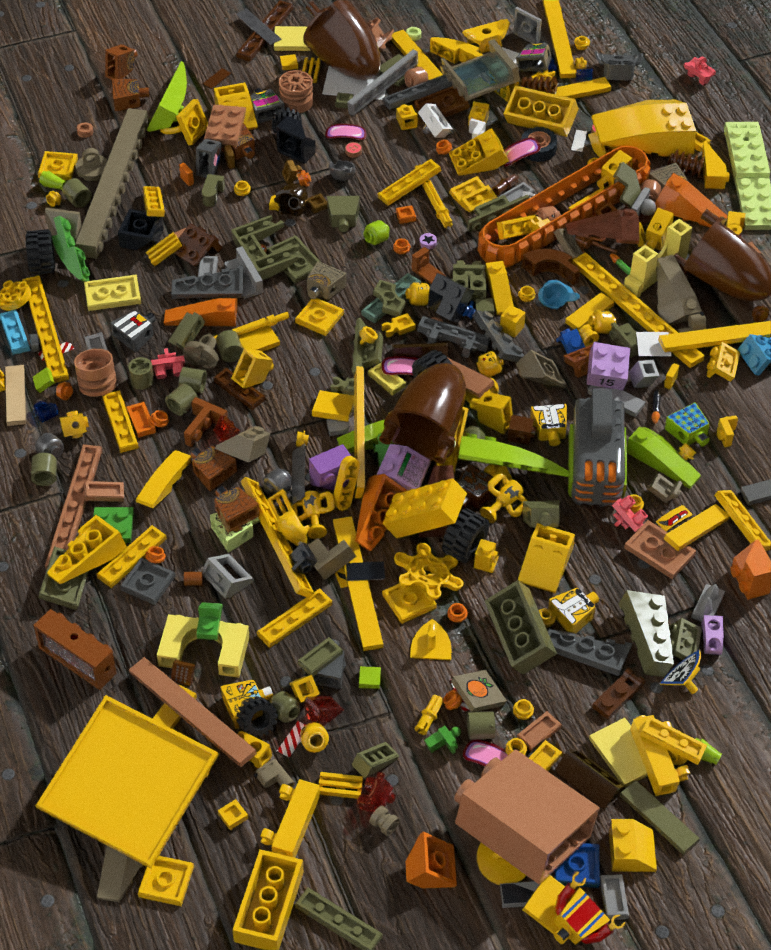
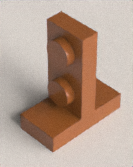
(206, 415)

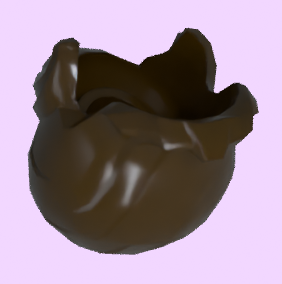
(292, 199)

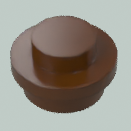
(760, 313)

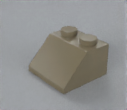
(247, 444)

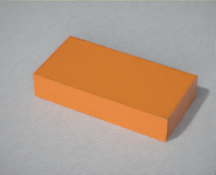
(140, 419)

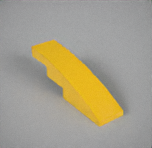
(163, 478)

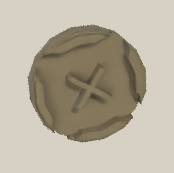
(91, 165)
(202, 352)

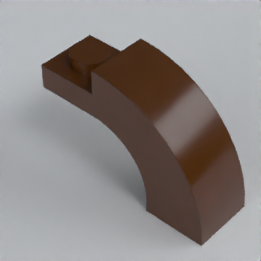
(551, 261)

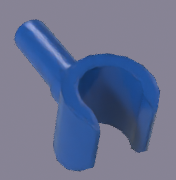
(469, 311)

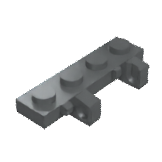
(465, 338)

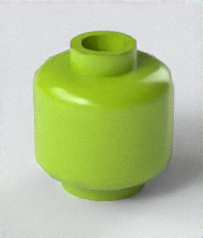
(376, 232)

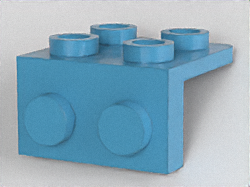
(756, 352)

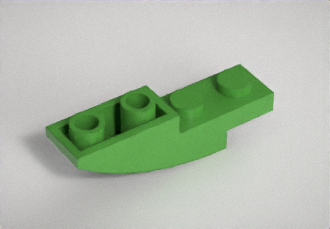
(69, 254)

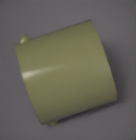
(76, 193)
(229, 346)
(141, 373)
(194, 378)
(180, 399)
(43, 469)
(481, 725)

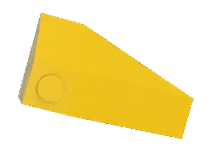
(93, 546)

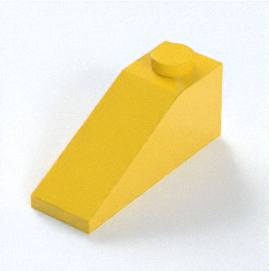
(714, 169)
(498, 286)

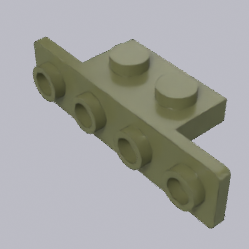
(491, 210)
(366, 354)

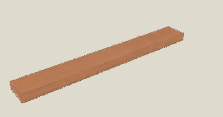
(75, 500)
(193, 712)

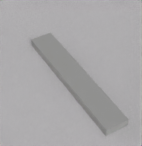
(382, 82)

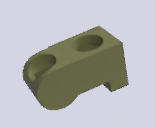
(211, 187)

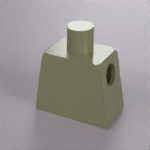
(343, 211)
(541, 512)

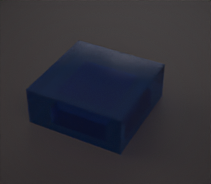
(584, 74)

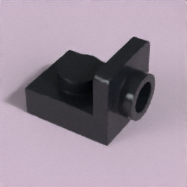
(303, 559)

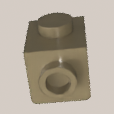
(664, 488)

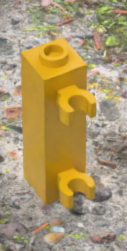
(657, 761)
(296, 818)

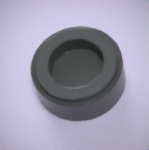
(34, 344)

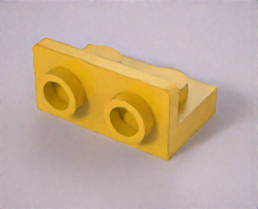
(723, 361)

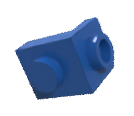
(571, 340)

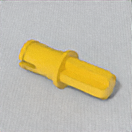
(429, 715)

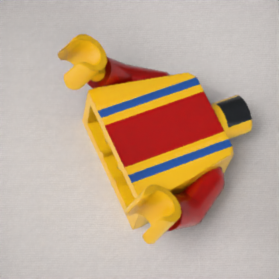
(580, 917)

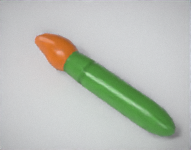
(616, 259)

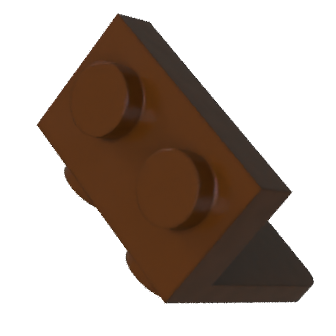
(196, 244)

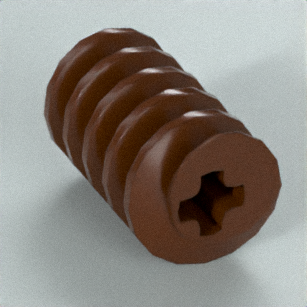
(544, 85)
(687, 163)

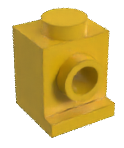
(479, 111)
(404, 113)
(486, 556)
(304, 688)

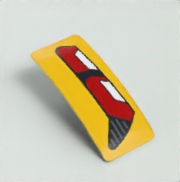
(673, 517)

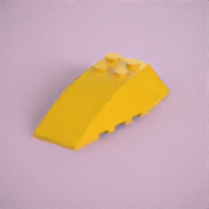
(648, 125)

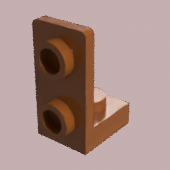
(422, 267)

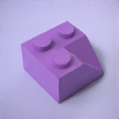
(325, 467)

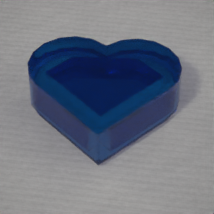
(45, 411)

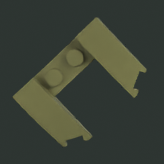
(249, 237)

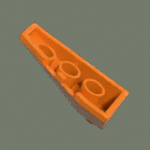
(685, 201)
(214, 312)
(374, 505)

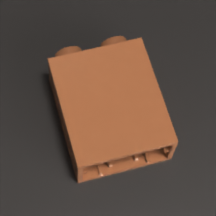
(525, 815)

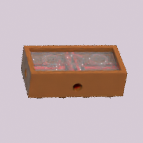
(75, 649)

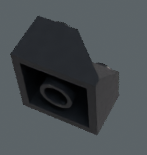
(293, 142)
(139, 229)
(448, 297)

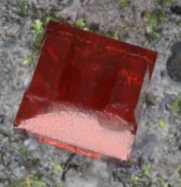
(225, 428)

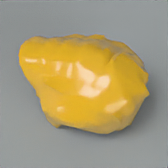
(292, 528)

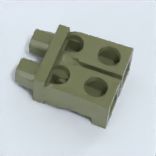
(471, 276)

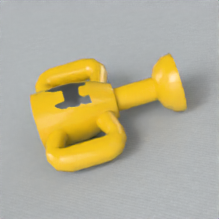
(504, 498)
(312, 509)

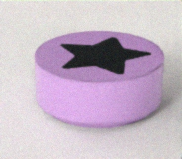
(428, 240)

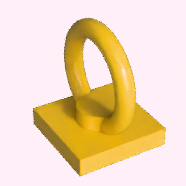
(191, 123)

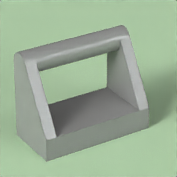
(222, 579)

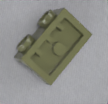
(625, 337)
(684, 638)

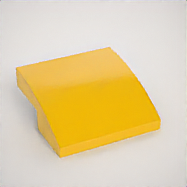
(472, 194)

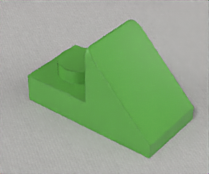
(209, 620)

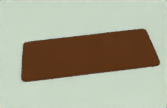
(217, 78)

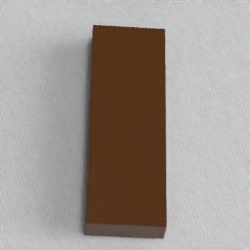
(248, 396)

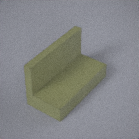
(187, 330)

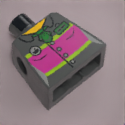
(534, 57)
(265, 104)

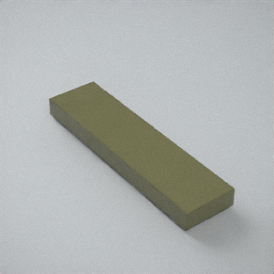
(659, 817)
(338, 920)

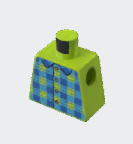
(688, 425)

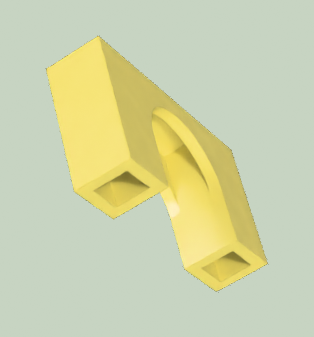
(645, 259)
(182, 630)

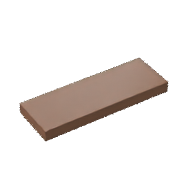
(475, 382)

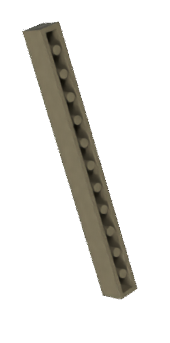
(112, 183)

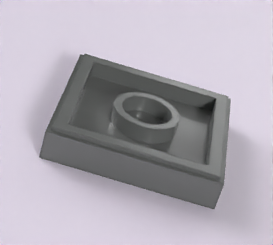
(147, 581)

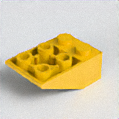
(237, 96)
(479, 154)
(546, 558)

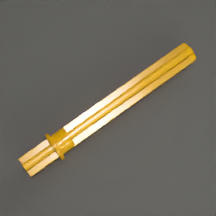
(442, 212)

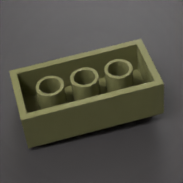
(520, 627)

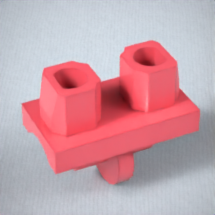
(699, 68)
(167, 362)
(626, 516)

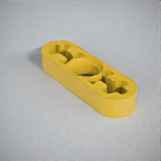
(349, 470)

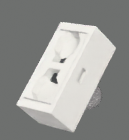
(434, 121)

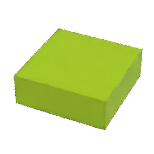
(43, 380)
(369, 677)

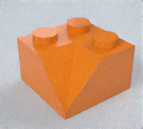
(752, 570)

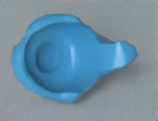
(556, 294)

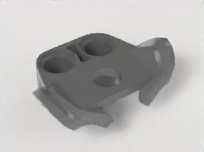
(618, 66)

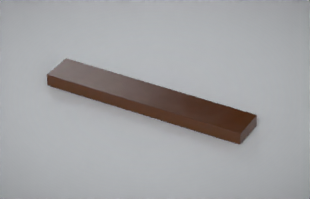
(255, 41)

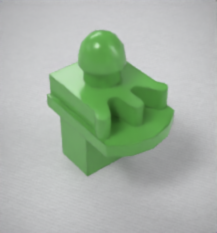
(381, 450)
(443, 737)

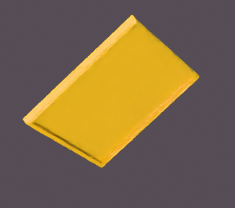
(127, 781)

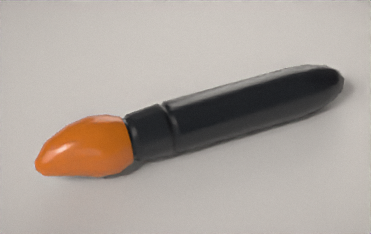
(656, 406)

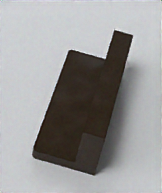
(418, 349)
(589, 777)

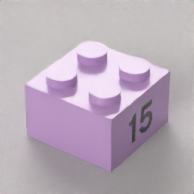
(608, 366)

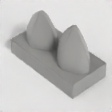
(708, 602)

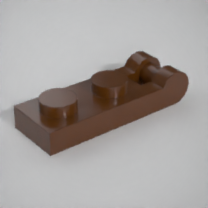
(618, 694)

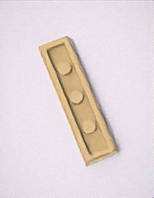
(15, 395)

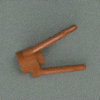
(586, 242)

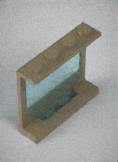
(482, 73)

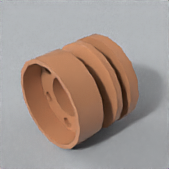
(296, 90)
(95, 372)

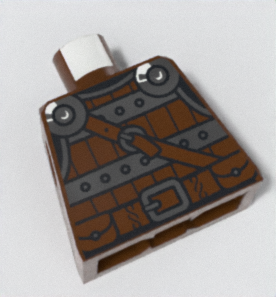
(475, 484)

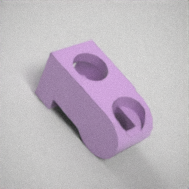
(712, 634)

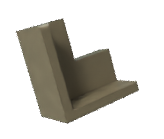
(330, 560)

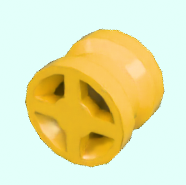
(588, 335)

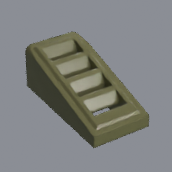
(373, 760)

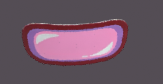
(346, 131)
(521, 149)
(398, 365)
(482, 752)

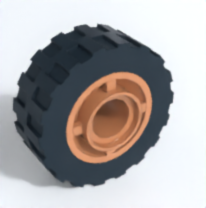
(547, 142)

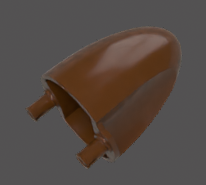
(343, 40)
(728, 262)
(428, 413)

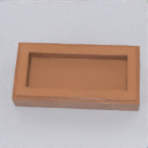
(104, 491)
(539, 731)

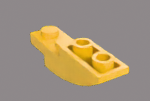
(453, 49)

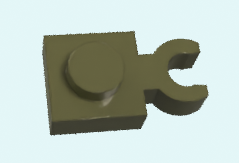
(346, 387)

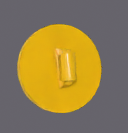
(496, 868)

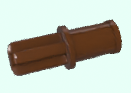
(505, 184)

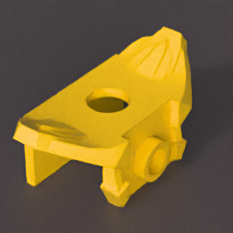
(487, 32)

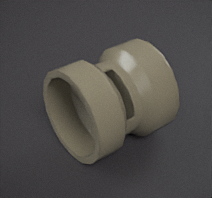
(384, 820)

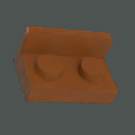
(579, 360)

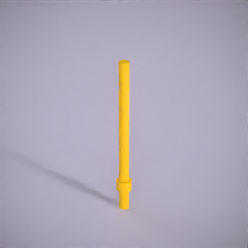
(269, 321)

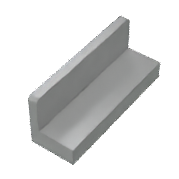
(251, 281)

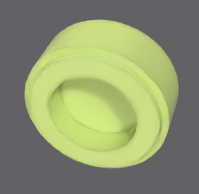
(414, 33)

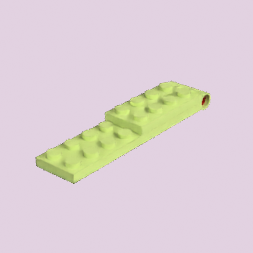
(750, 173)

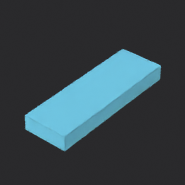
(14, 332)

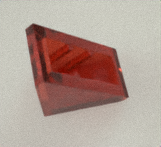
(321, 709)

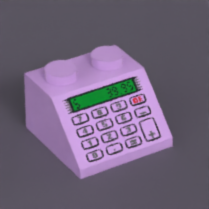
(404, 466)

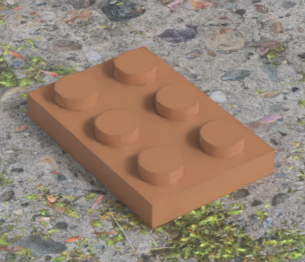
(225, 124)
(651, 547)

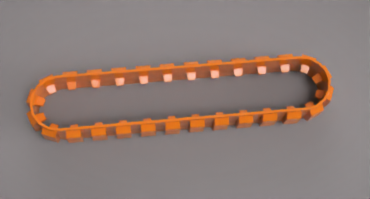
(551, 196)

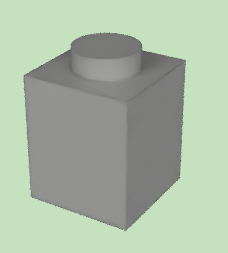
(643, 373)

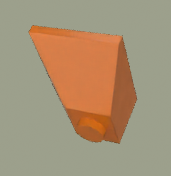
(431, 863)

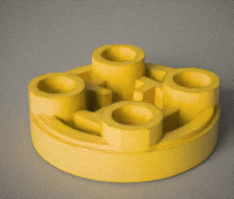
(14, 295)

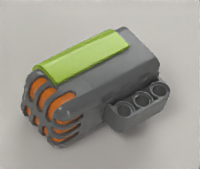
(597, 450)

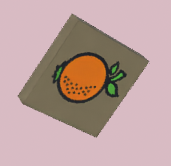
(478, 691)

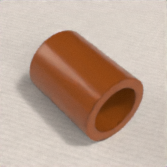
(193, 578)

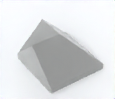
(527, 26)

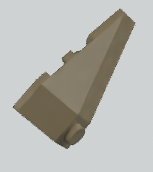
(674, 292)
(116, 875)

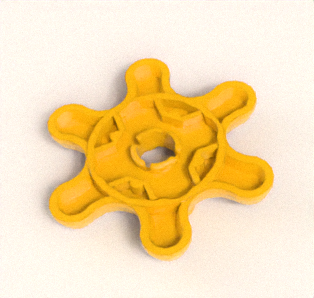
(424, 562)

